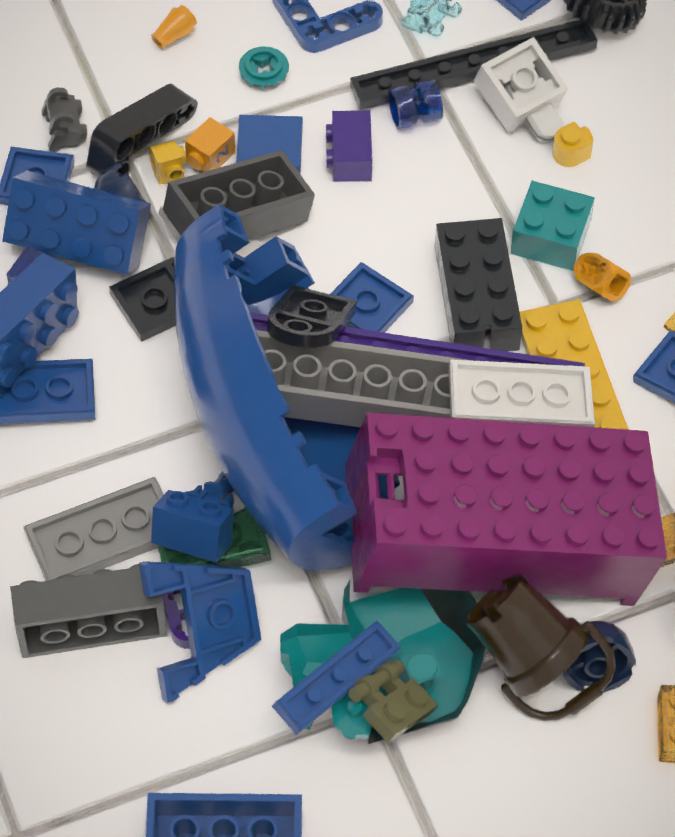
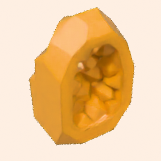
(602, 276)

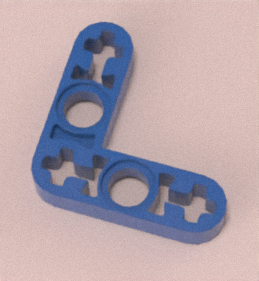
(315, 26)

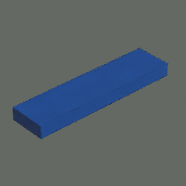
(335, 677)

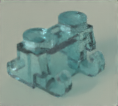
(428, 14)

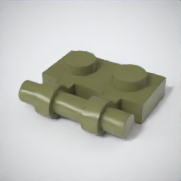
(398, 710)

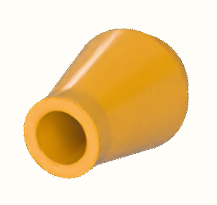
(176, 25)

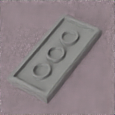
(96, 532)

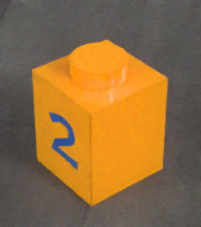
(210, 146)

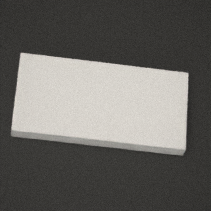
(521, 393)

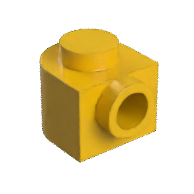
(572, 145)
(167, 161)

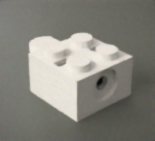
(523, 90)

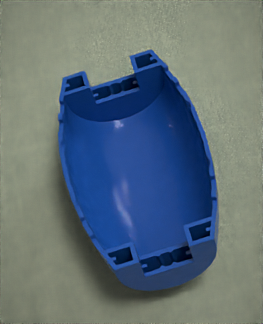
(278, 465)

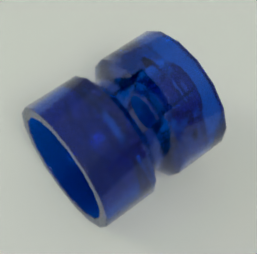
(404, 106)

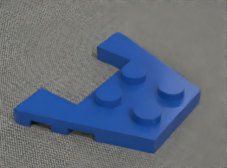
(217, 614)

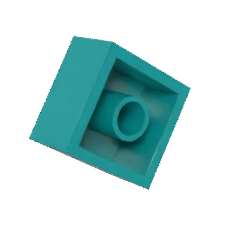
(552, 225)

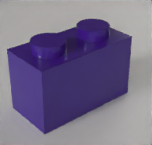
(350, 146)

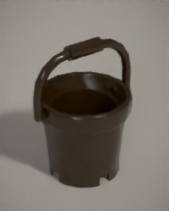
(535, 644)

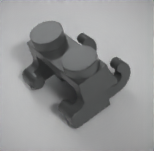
(63, 114)

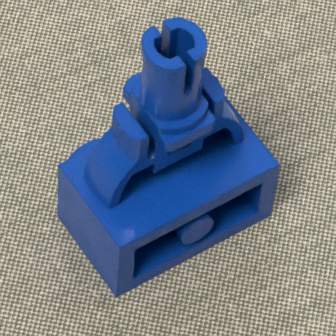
(196, 520)

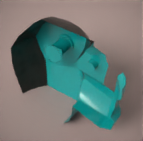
(433, 642)

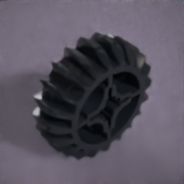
(608, 14)

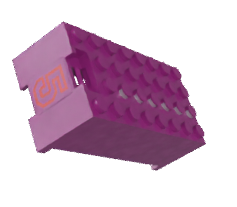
(502, 500)

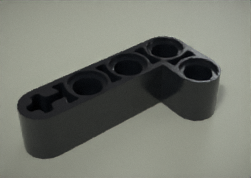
(138, 127)

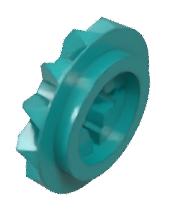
(262, 57)

